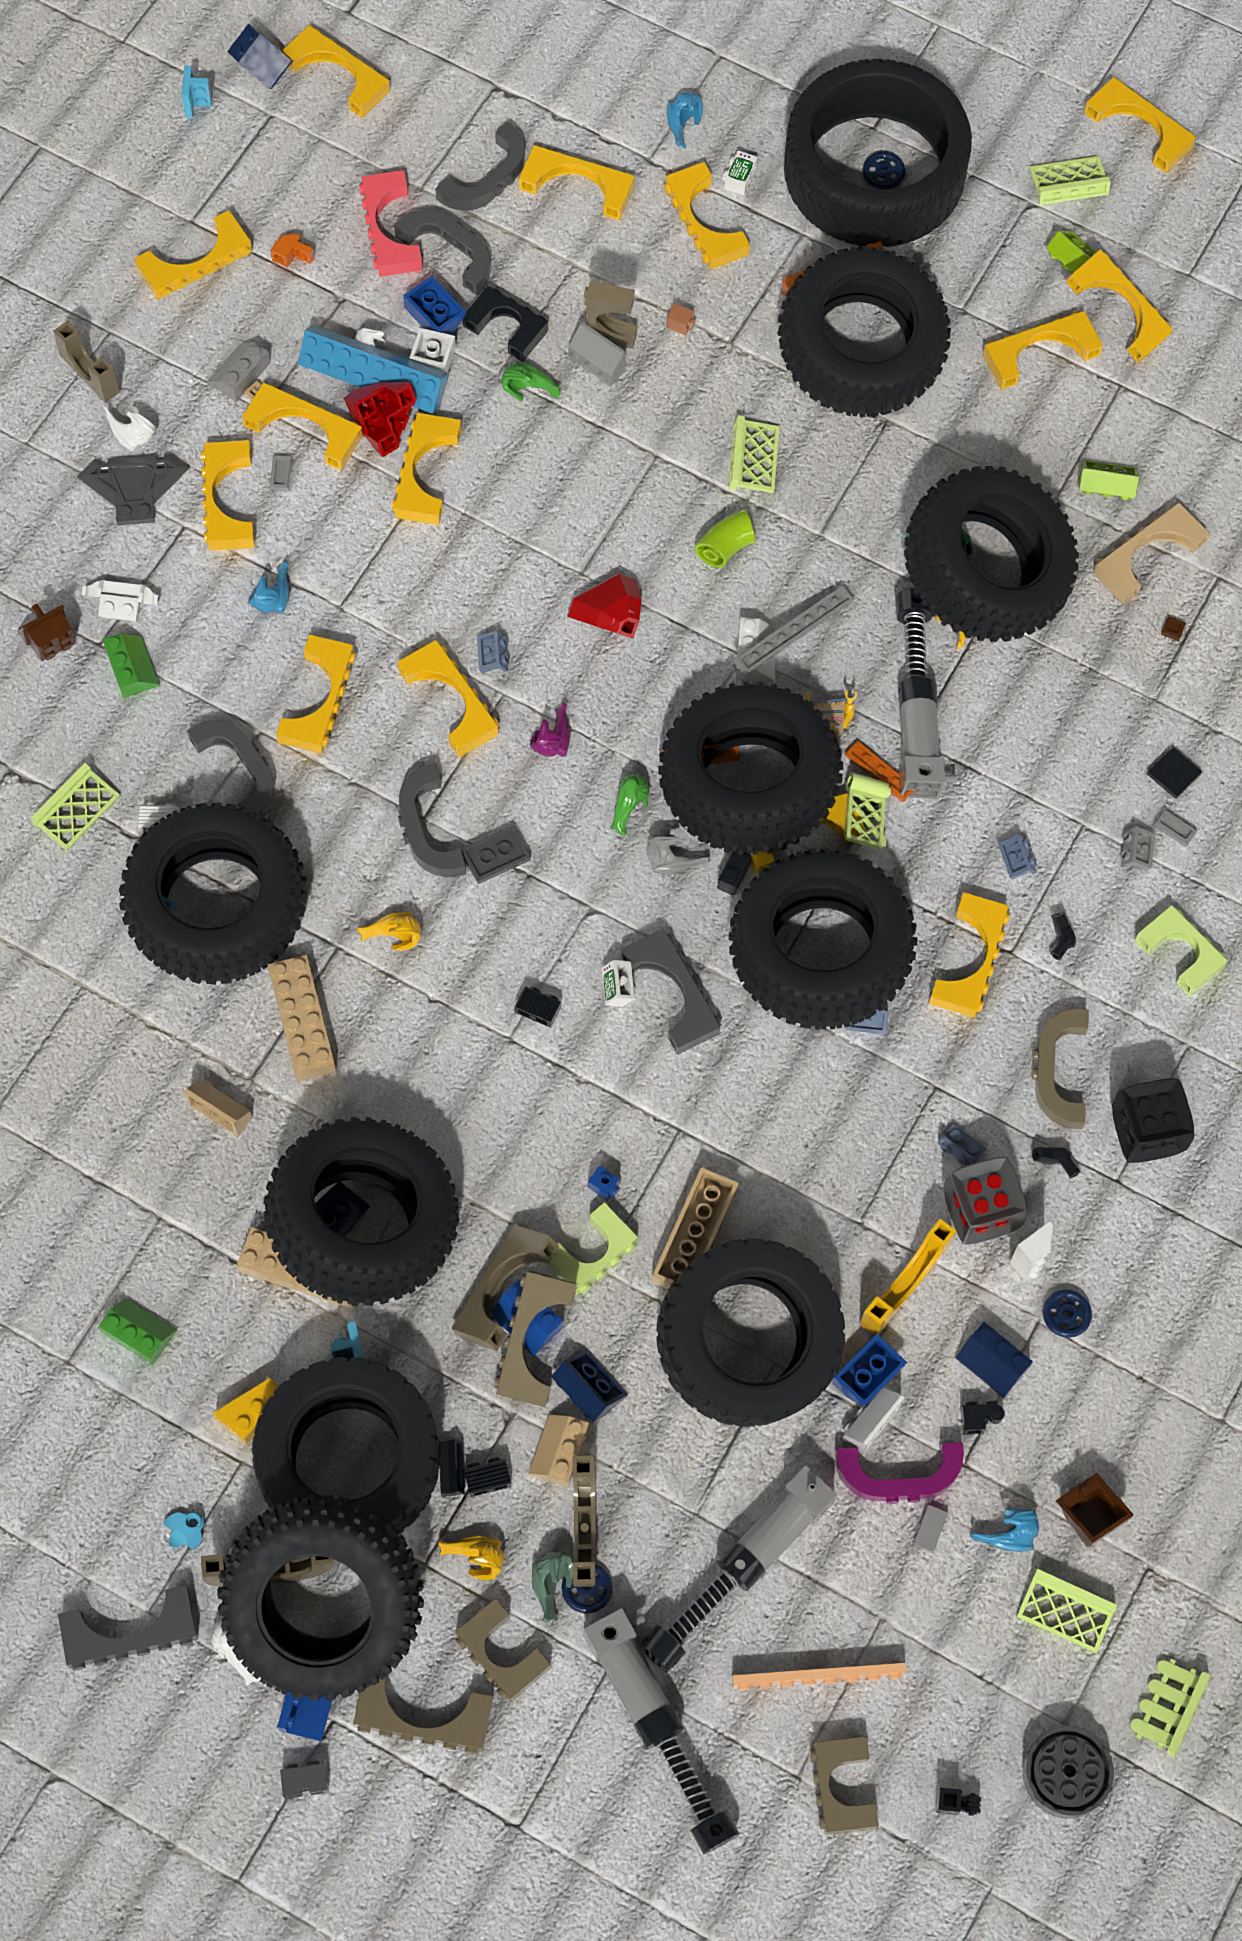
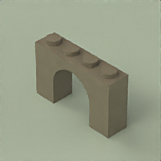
(96, 374)
(510, 1680)
(836, 1816)

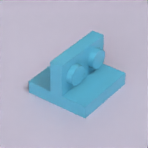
(194, 92)
(347, 1348)

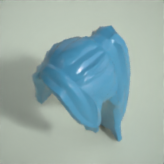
(680, 111)
(271, 598)
(1019, 1536)

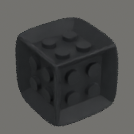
(1153, 1120)

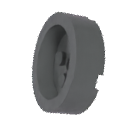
(1049, 1785)

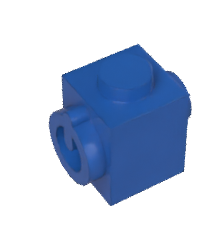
(604, 1183)

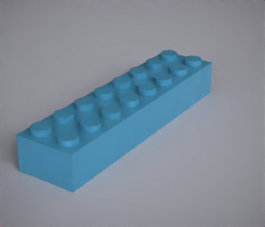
(368, 365)

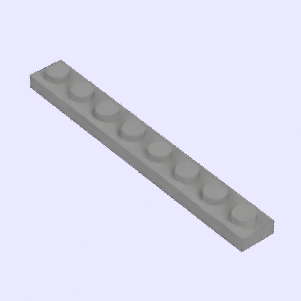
(793, 630)

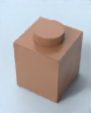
(680, 319)

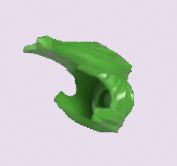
(525, 375)
(631, 792)

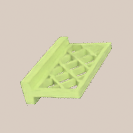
(1070, 189)
(738, 450)
(65, 793)
(1079, 1596)

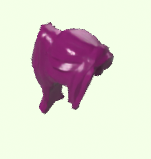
(552, 742)

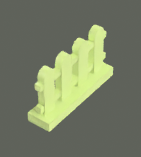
(1170, 1717)

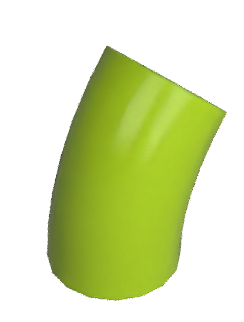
(725, 539)

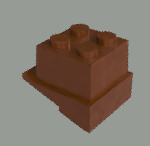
(48, 633)
(1093, 1510)

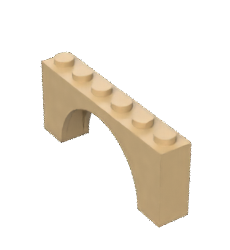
(1174, 526)

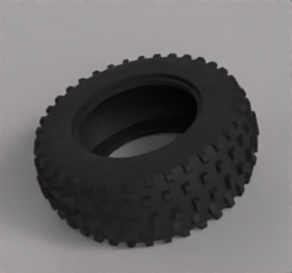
(873, 279)
(1030, 524)
(759, 818)
(201, 836)
(834, 883)
(352, 1268)
(302, 1661)

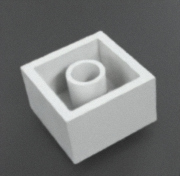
(433, 349)

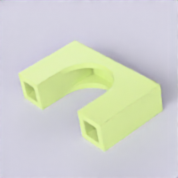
(1173, 925)
(619, 1241)

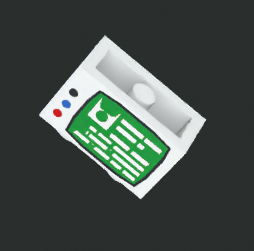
(740, 172)
(618, 983)

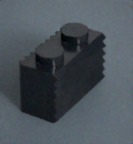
(734, 872)
(538, 1006)
(487, 1477)

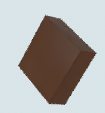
(1173, 629)

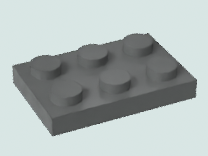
(495, 854)

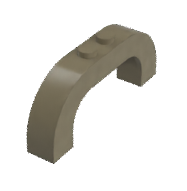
(1054, 1107)
(584, 1521)
(293, 1571)

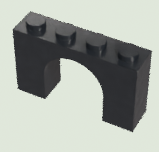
(494, 304)

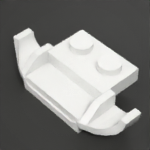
(120, 599)

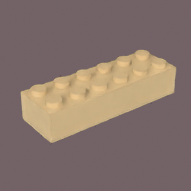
(301, 1018)
(696, 1225)
(261, 1262)

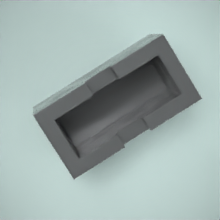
(303, 1779)

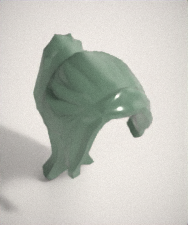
(546, 1575)

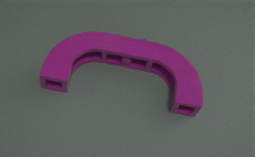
(899, 1489)

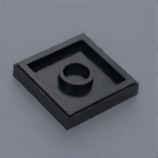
(1174, 773)

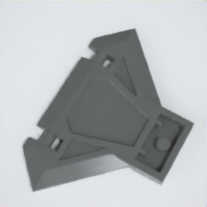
(133, 484)

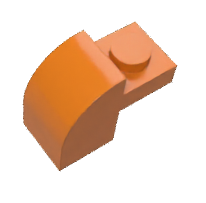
(288, 248)

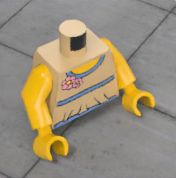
(836, 711)

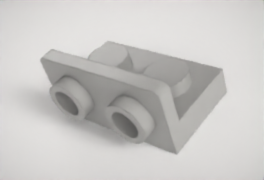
(1138, 848)

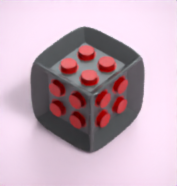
(985, 1200)

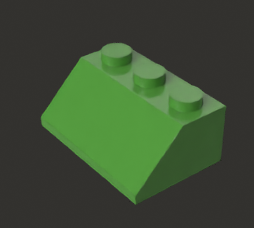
(130, 663)
(137, 1330)

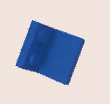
(304, 1717)

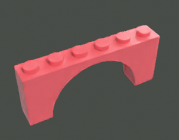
(390, 256)

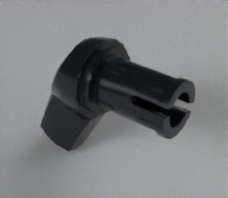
(1064, 933)
(1058, 1156)

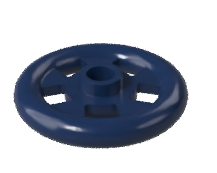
(871, 177)
(1071, 1297)
(599, 1601)

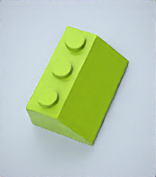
(1069, 250)
(1108, 479)

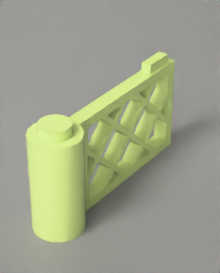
(867, 790)

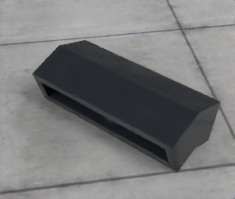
(451, 1468)

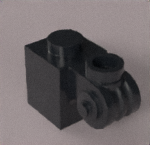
(974, 1416)
(952, 1802)

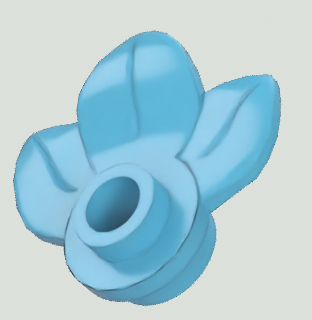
(182, 1531)

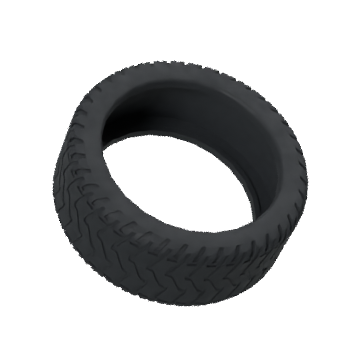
(877, 91)

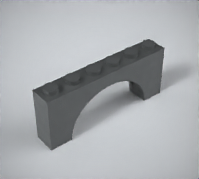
(659, 954)
(172, 1627)

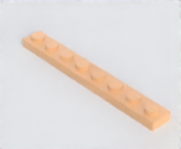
(828, 1675)

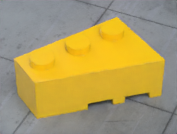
(243, 1412)

